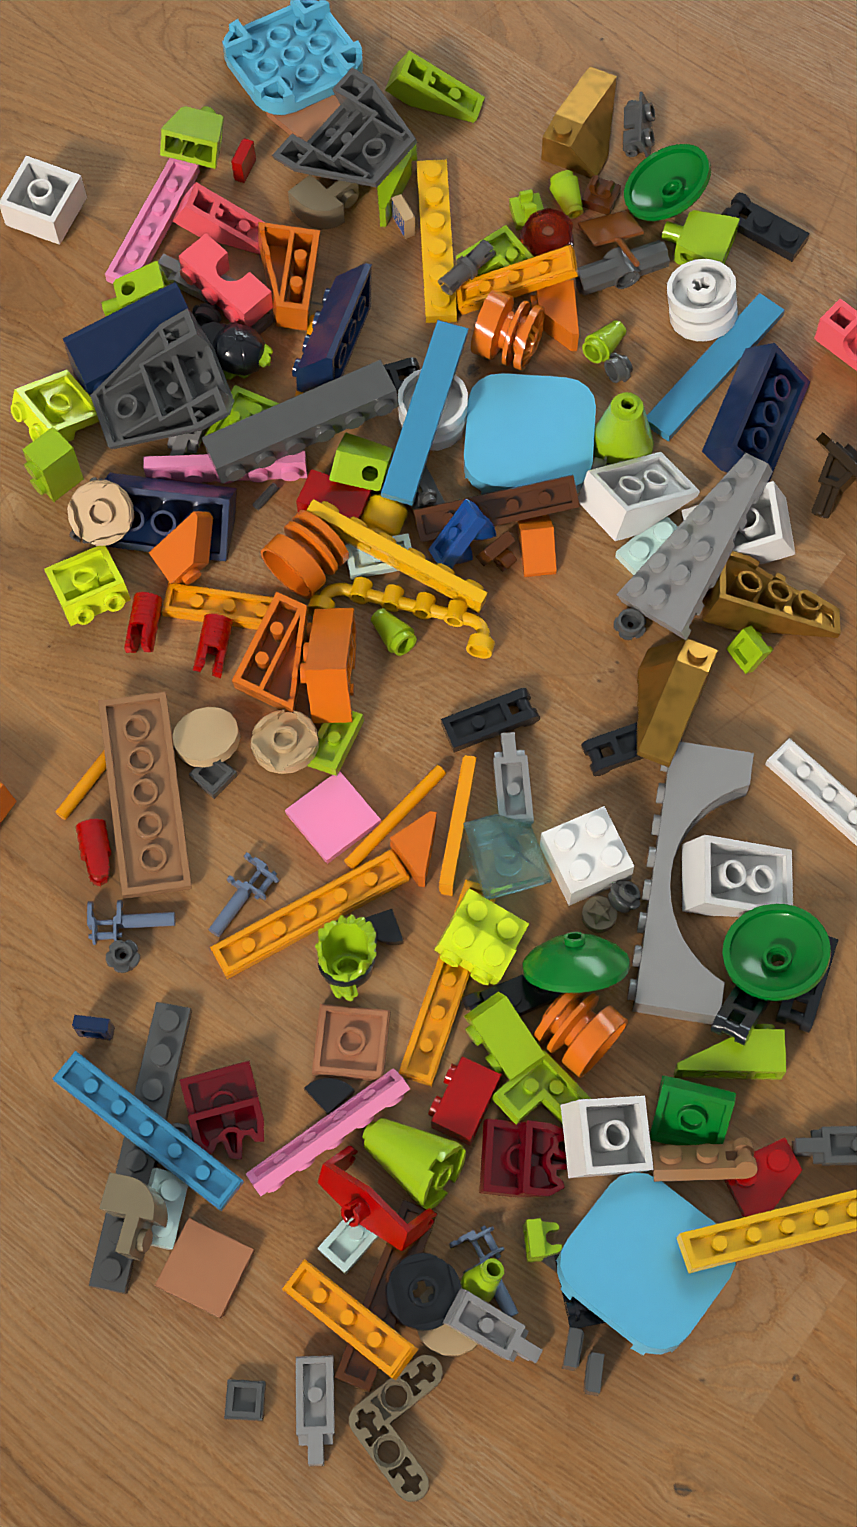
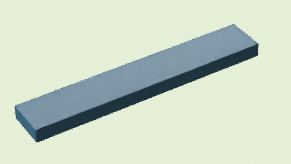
(713, 367)
(424, 413)
(148, 1131)

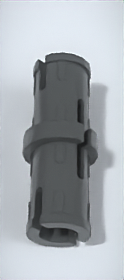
(466, 267)

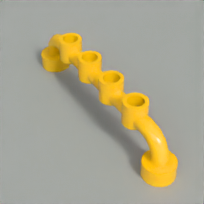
(424, 607)

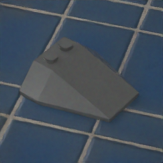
(357, 141)
(164, 387)

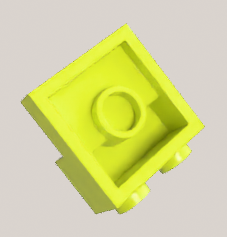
(55, 403)
(88, 585)
(481, 938)

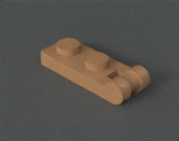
(704, 1161)

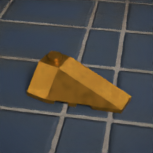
(582, 126)
(754, 597)
(668, 692)

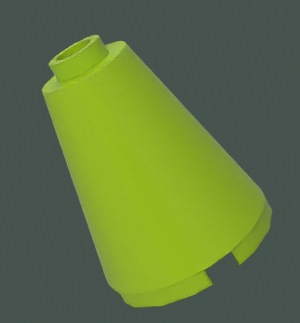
(623, 430)
(415, 1159)

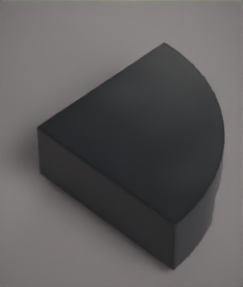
(386, 927)
(329, 1093)

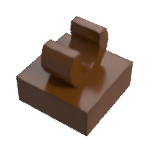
(601, 195)
(498, 552)

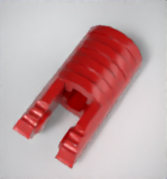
(143, 622)
(213, 641)
(94, 849)

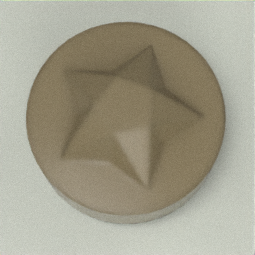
(599, 914)

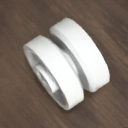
(702, 300)
(454, 416)

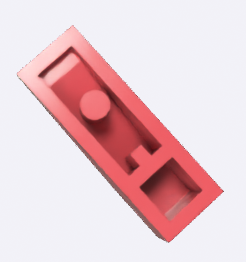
(223, 221)

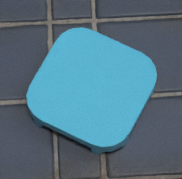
(291, 56)
(528, 431)
(631, 1268)

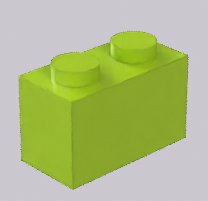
(52, 464)
(503, 1036)

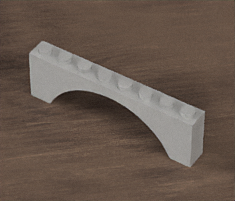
(669, 974)

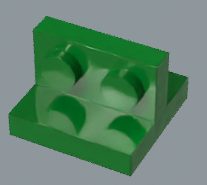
(691, 1113)

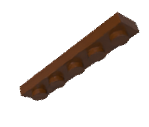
(504, 505)
(354, 1366)

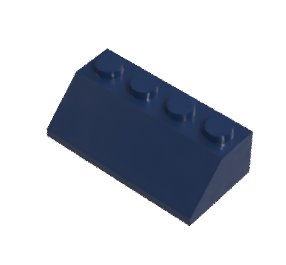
(335, 329)
(107, 342)
(757, 408)
(165, 504)

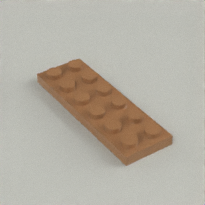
(144, 795)

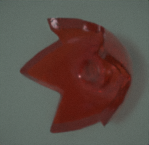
(537, 241)

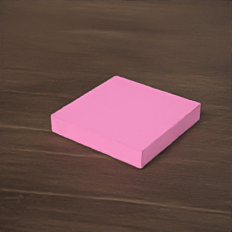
(333, 817)

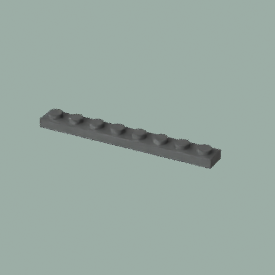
(154, 1089)

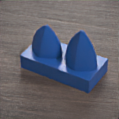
(454, 541)

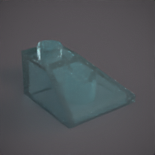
(504, 855)

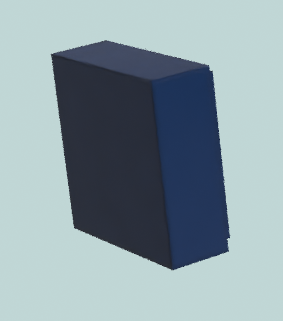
(93, 1027)

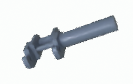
(243, 893)
(125, 921)
(502, 1295)

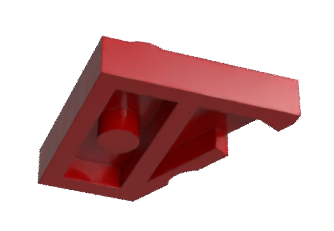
(774, 1176)

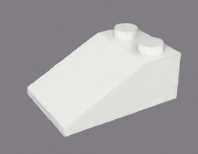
(635, 494)
(767, 529)
(733, 876)

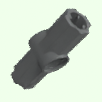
(618, 269)

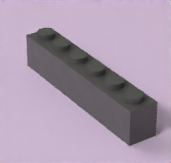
(301, 422)

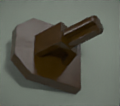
(836, 475)

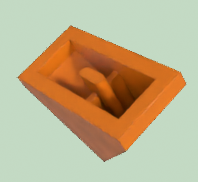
(537, 546)
(415, 845)

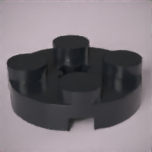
(403, 1281)

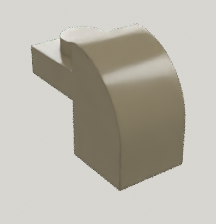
(322, 206)
(140, 1208)

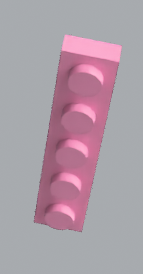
(153, 218)
(200, 469)
(328, 1132)

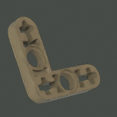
(386, 1415)

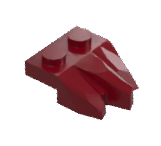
(224, 1108)
(521, 1158)

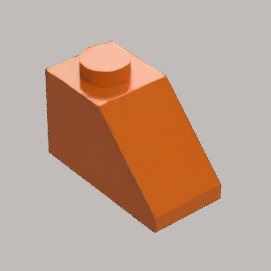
(560, 312)
(185, 549)

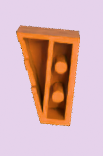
(290, 270)
(274, 656)
(329, 664)

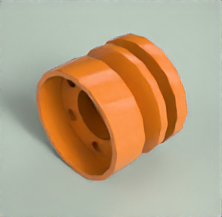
(511, 331)
(305, 554)
(581, 1029)

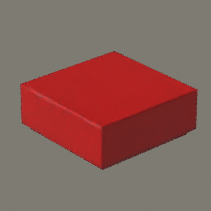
(243, 160)

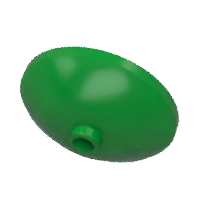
(667, 182)
(774, 935)
(576, 963)

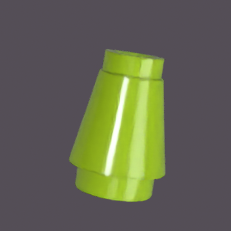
(567, 193)
(603, 342)
(395, 634)
(483, 1279)

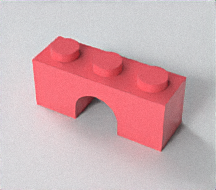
(241, 300)
(839, 332)

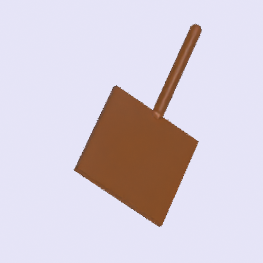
(611, 229)

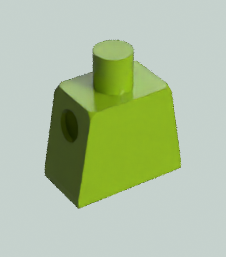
(193, 136)
(702, 236)
(135, 287)
(361, 463)

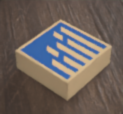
(403, 216)

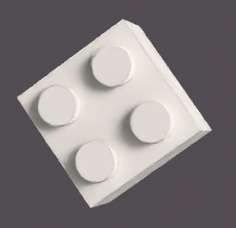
(42, 200)
(586, 855)
(606, 1136)

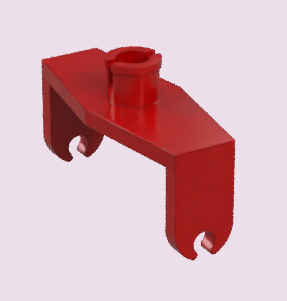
(366, 1206)

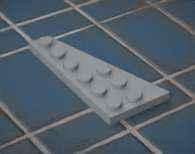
(693, 556)

